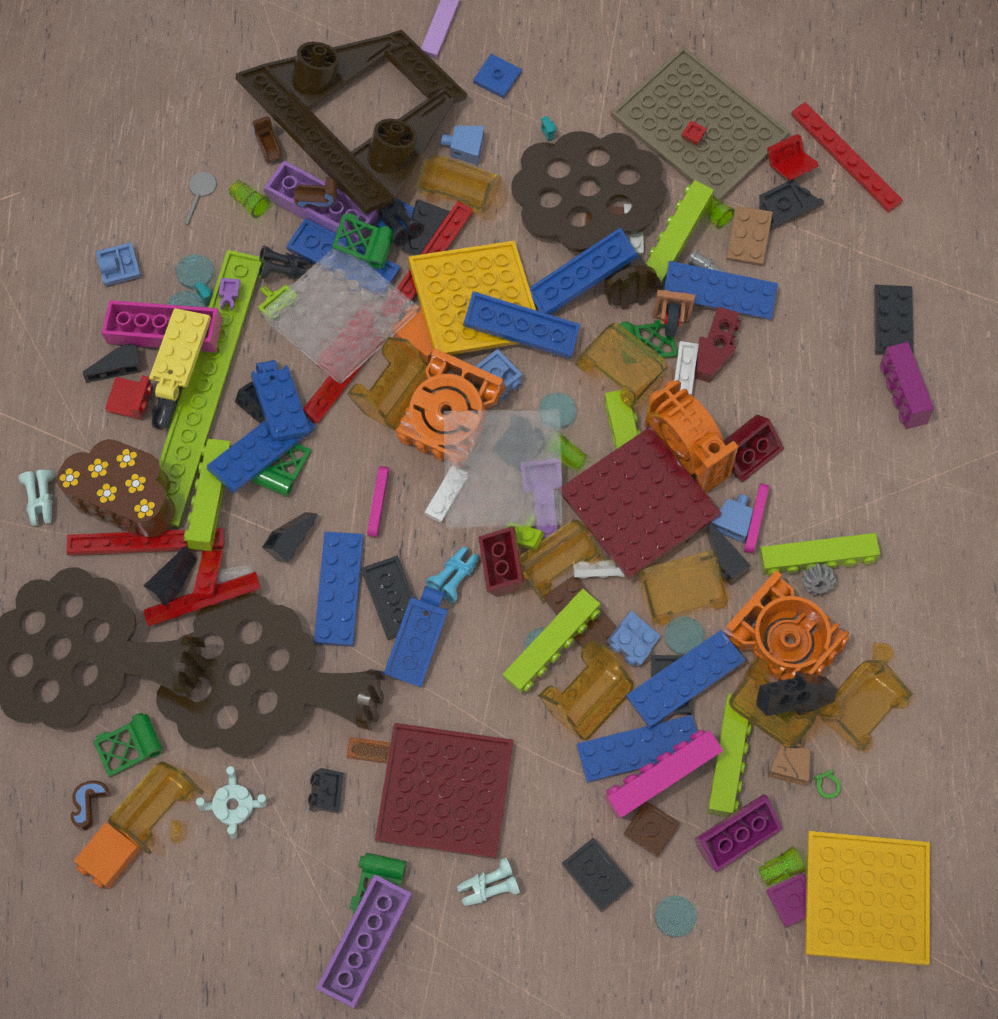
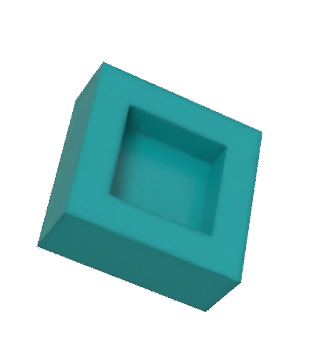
(548, 128)
(204, 292)

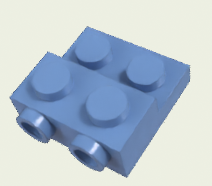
(501, 367)
(633, 639)

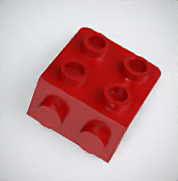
(790, 159)
(129, 397)

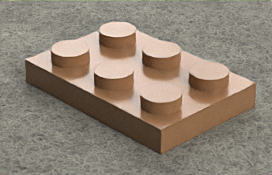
(749, 235)

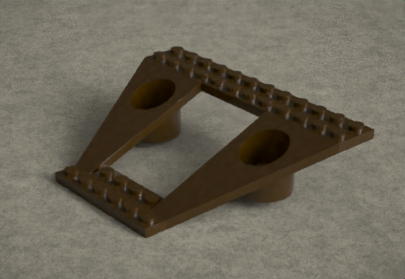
(381, 165)

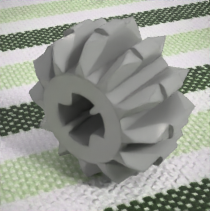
(818, 579)

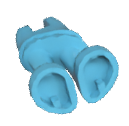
(457, 566)

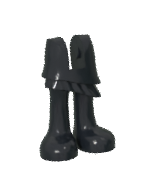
(391, 219)
(293, 265)
(164, 413)

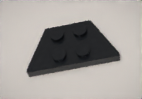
(788, 203)

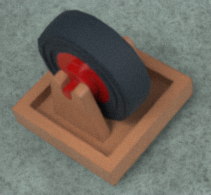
(673, 309)

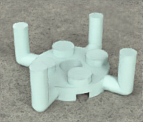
(224, 796)

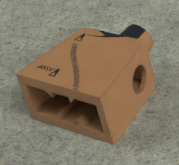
(792, 764)

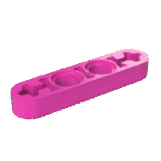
(378, 501)
(756, 518)

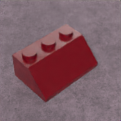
(756, 446)
(501, 561)

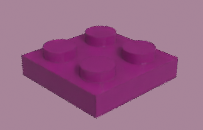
(789, 899)

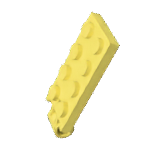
(179, 352)

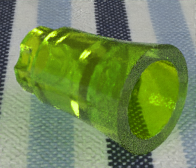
(248, 198)
(719, 213)
(571, 454)
(782, 867)

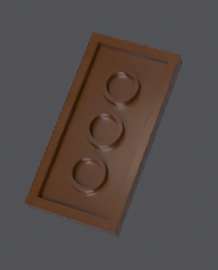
(597, 629)

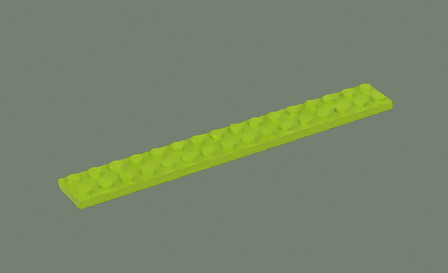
(201, 398)

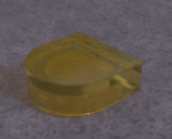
(882, 651)
(175, 831)

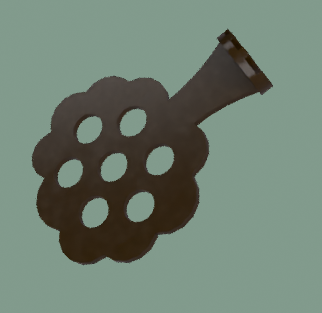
(636, 278)
(167, 663)
(344, 694)

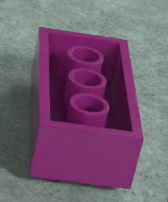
(906, 386)

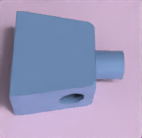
(465, 143)
(734, 518)

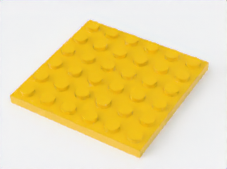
(446, 286)
(867, 898)

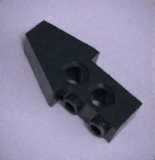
(801, 693)

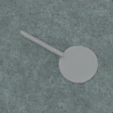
(201, 185)

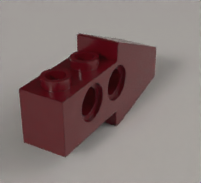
(711, 358)

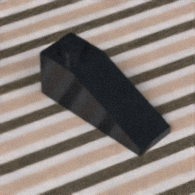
(117, 363)
(730, 561)
(171, 577)

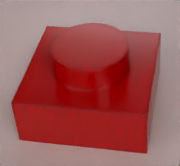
(694, 132)

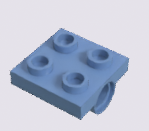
(118, 264)

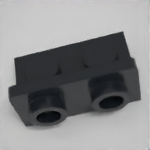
(249, 402)
(325, 790)

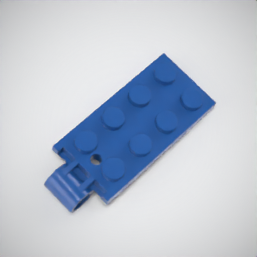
(279, 401)
(417, 638)

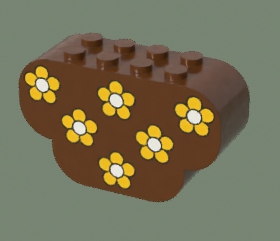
(119, 487)

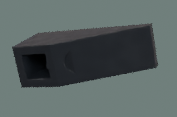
(286, 539)

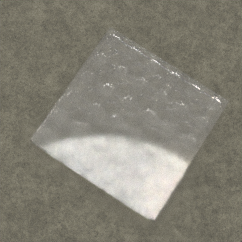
(340, 313)
(502, 468)

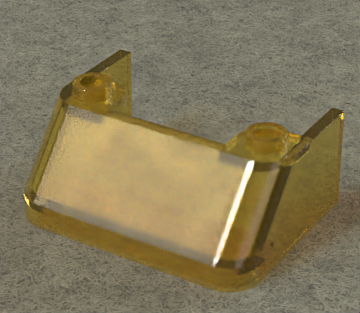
(557, 555)
(150, 802)

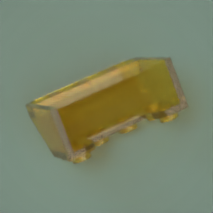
(458, 181)
(395, 386)
(592, 694)

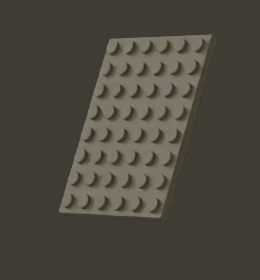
(691, 91)

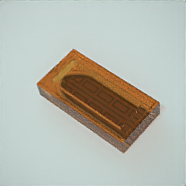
(368, 750)

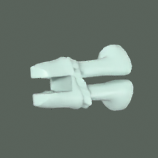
(44, 502)
(479, 884)

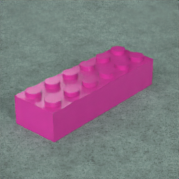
(147, 323)
(663, 773)

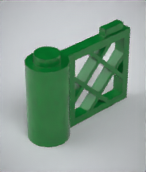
(378, 244)
(634, 330)
(279, 480)
(141, 734)
(382, 866)

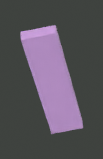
(439, 27)

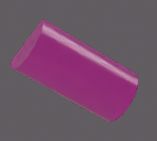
(738, 833)

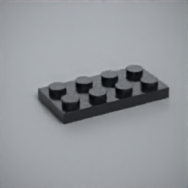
(892, 316)
(388, 592)

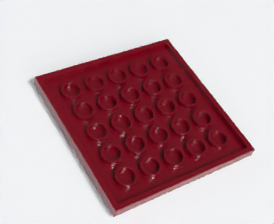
(639, 502)
(444, 791)

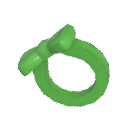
(829, 774)

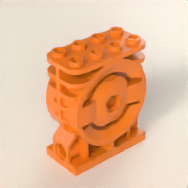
(412, 427)
(691, 435)
(781, 655)

